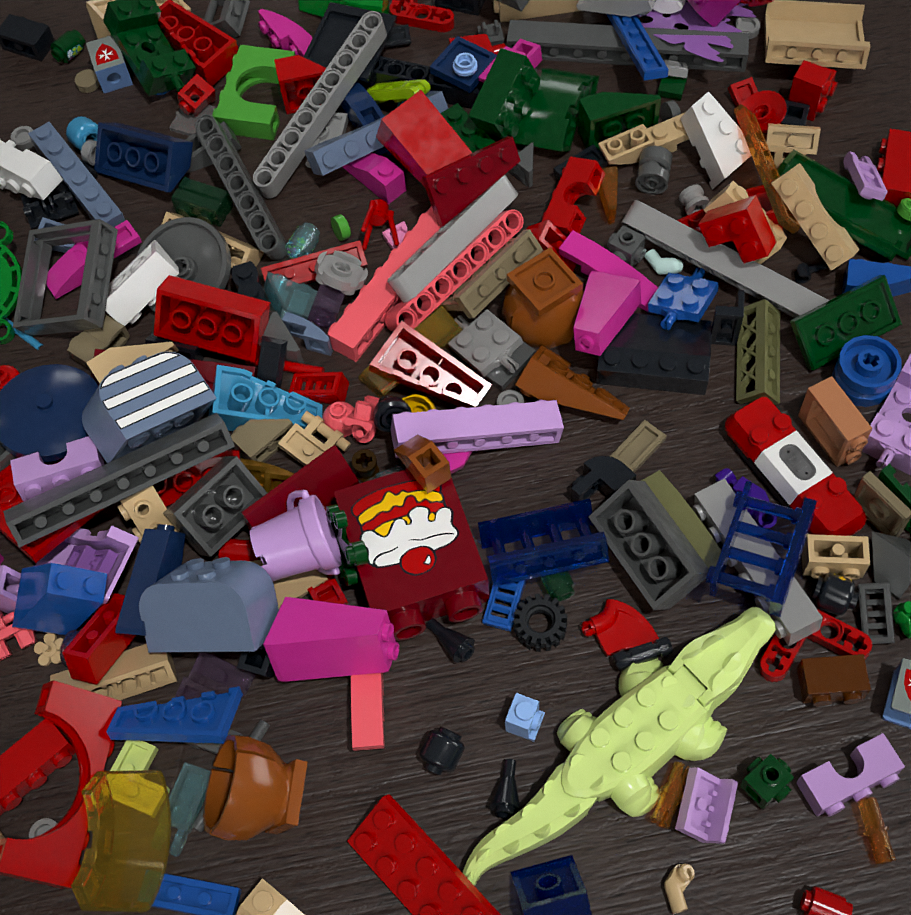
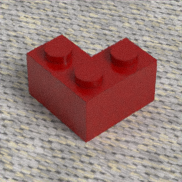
(812, 86)
(742, 223)

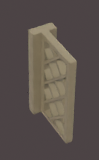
(492, 275)

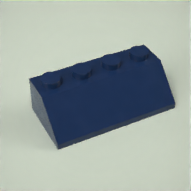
(141, 156)

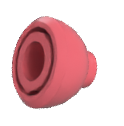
(336, 415)

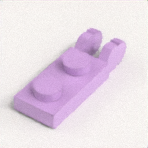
(865, 176)

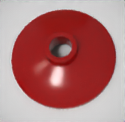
(766, 104)

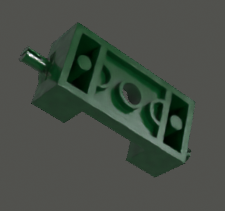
(136, 27)

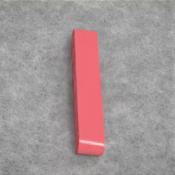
(465, 266)

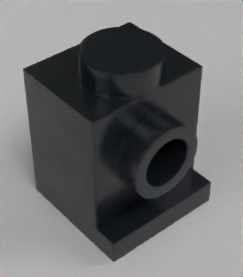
(796, 113)

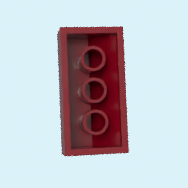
(319, 477)

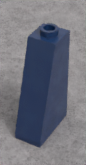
(157, 556)

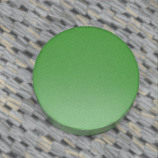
(904, 209)
(340, 227)

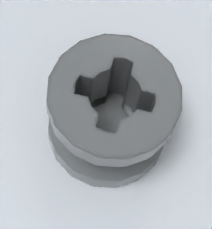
(693, 199)

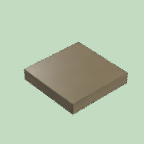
(882, 506)

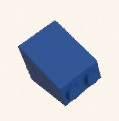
(57, 597)

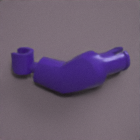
(762, 519)

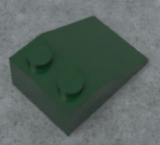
(614, 113)

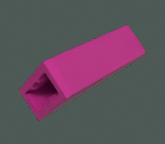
(604, 310)

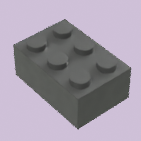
(214, 505)

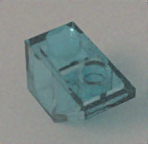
(289, 295)

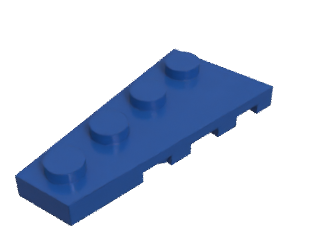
(179, 720)

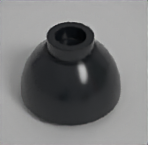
(385, 409)

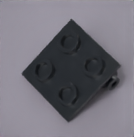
(55, 206)

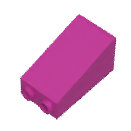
(329, 640)

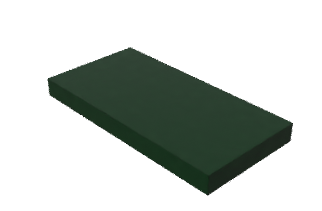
(858, 312)

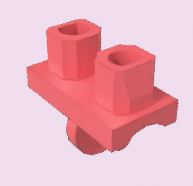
(362, 418)
(24, 637)

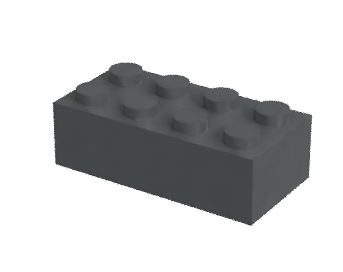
(649, 545)

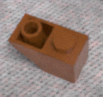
(424, 462)

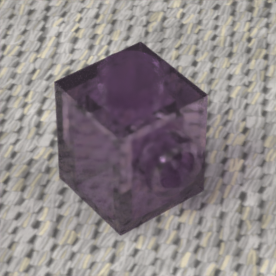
(326, 306)

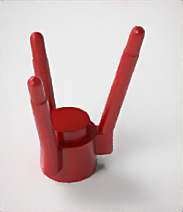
(377, 215)

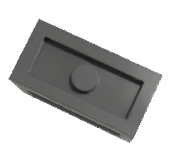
(231, 17)

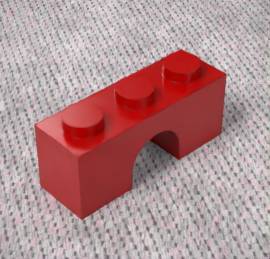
(578, 179)

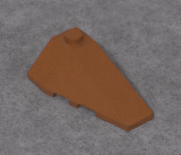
(550, 379)

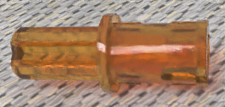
(876, 831)

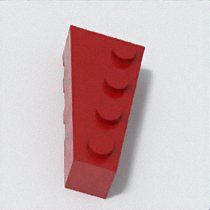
(205, 44)

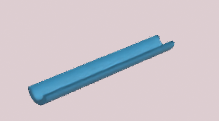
(28, 338)

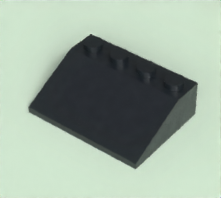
(658, 358)

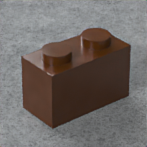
(833, 679)

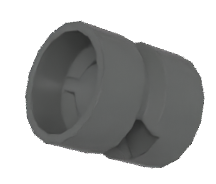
(654, 170)

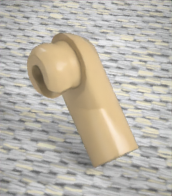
(676, 884)

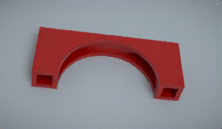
(55, 854)

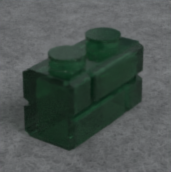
(202, 201)

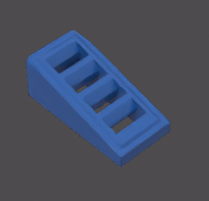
(498, 622)

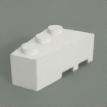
(715, 138)
(26, 172)

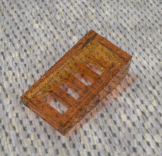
(608, 193)

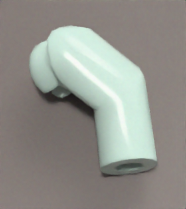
(663, 265)

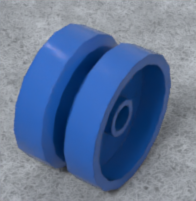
(867, 369)

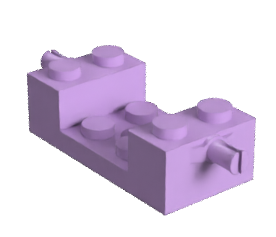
(891, 433)

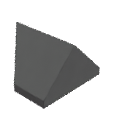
(892, 562)

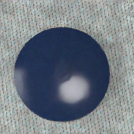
(44, 410)

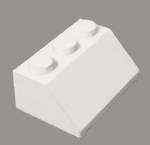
(139, 283)

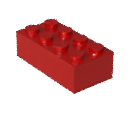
(210, 318)

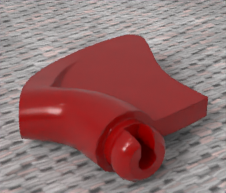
(619, 628)

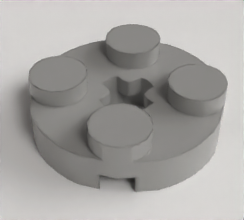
(340, 272)

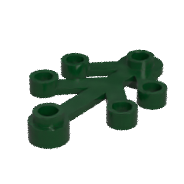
(350, 552)

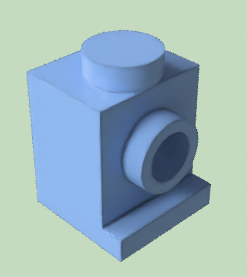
(524, 717)

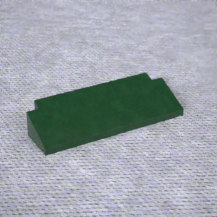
(867, 221)

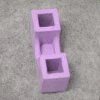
(34, 477)
(875, 764)

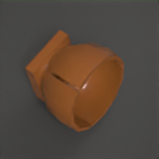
(543, 301)
(257, 796)

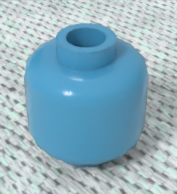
(81, 130)

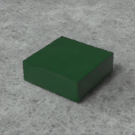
(672, 87)

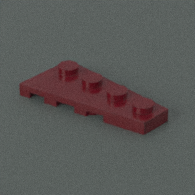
(464, 180)

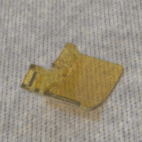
(129, 841)

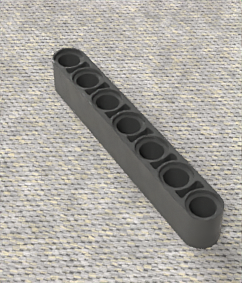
(213, 138)

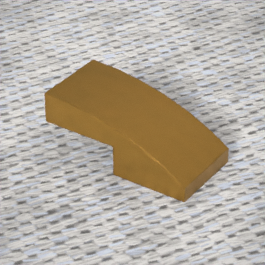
(266, 474)

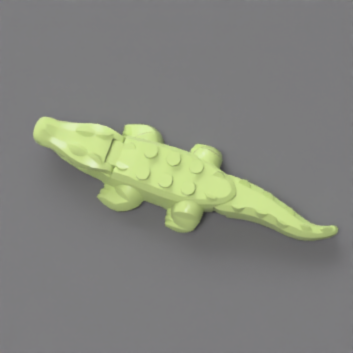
(620, 751)

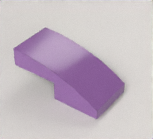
(91, 559)

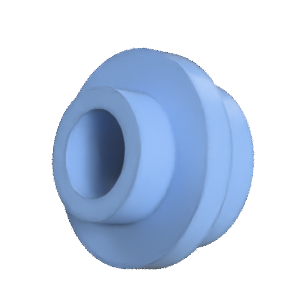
(465, 64)

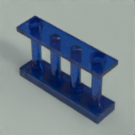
(546, 558)
(783, 568)

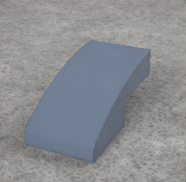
(313, 336)

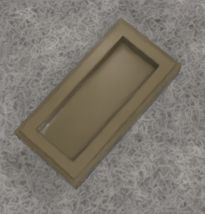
(639, 446)

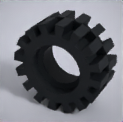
(540, 639)

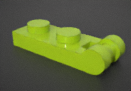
(398, 90)

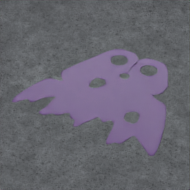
(696, 43)

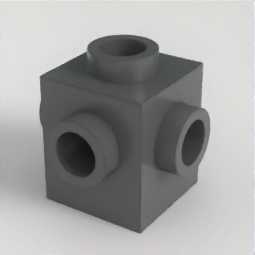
(627, 245)

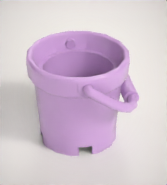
(297, 540)

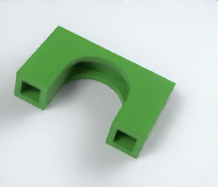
(250, 67)

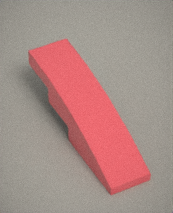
(367, 711)

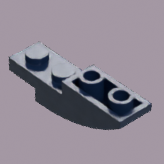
(362, 110)

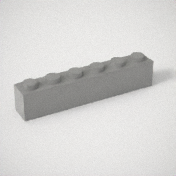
(799, 614)

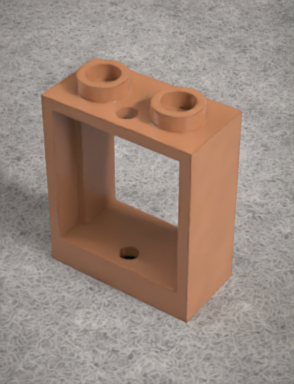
(835, 422)

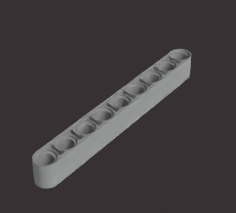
(318, 115)
(721, 261)

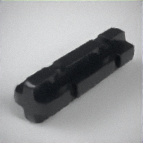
(643, 653)

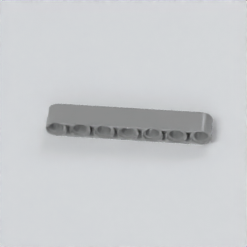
(451, 240)

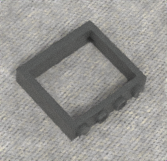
(94, 282)

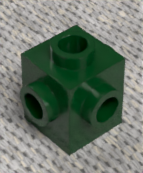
(767, 780)

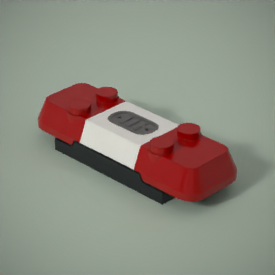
(792, 468)

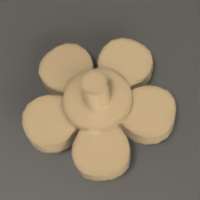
(49, 650)

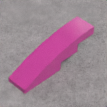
(597, 258)

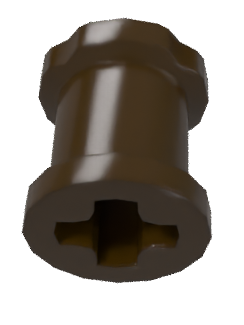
(365, 458)

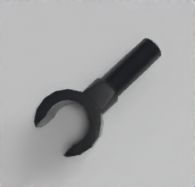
(804, 272)

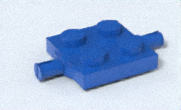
(683, 297)

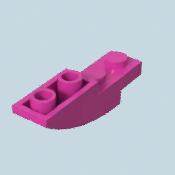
(284, 32)
(69, 269)

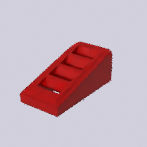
(335, 382)

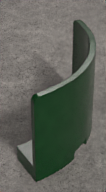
(554, 109)

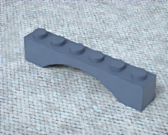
(355, 144)
(75, 175)

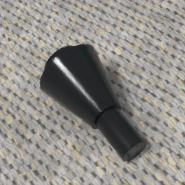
(456, 644)
(505, 799)

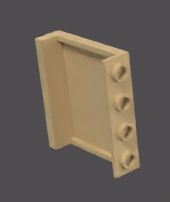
(815, 33)

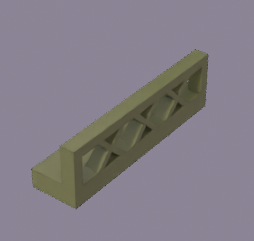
(765, 349)

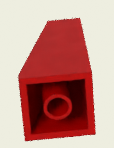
(420, 137)

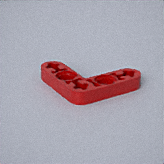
(438, 18)
(853, 636)

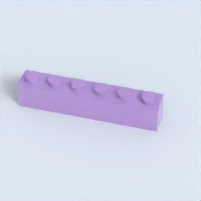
(482, 426)

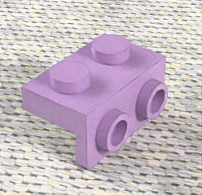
(706, 806)

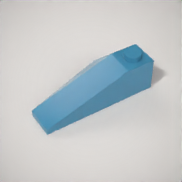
(248, 398)

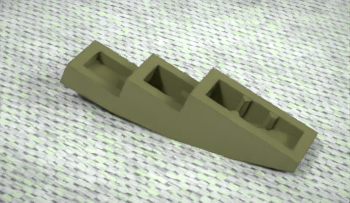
(684, 518)

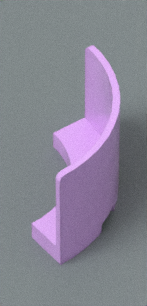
(112, 539)

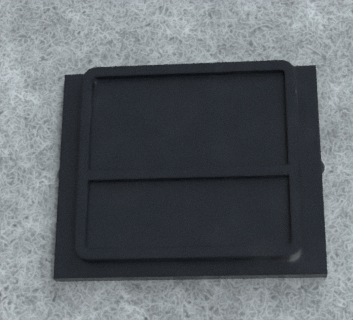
(334, 30)

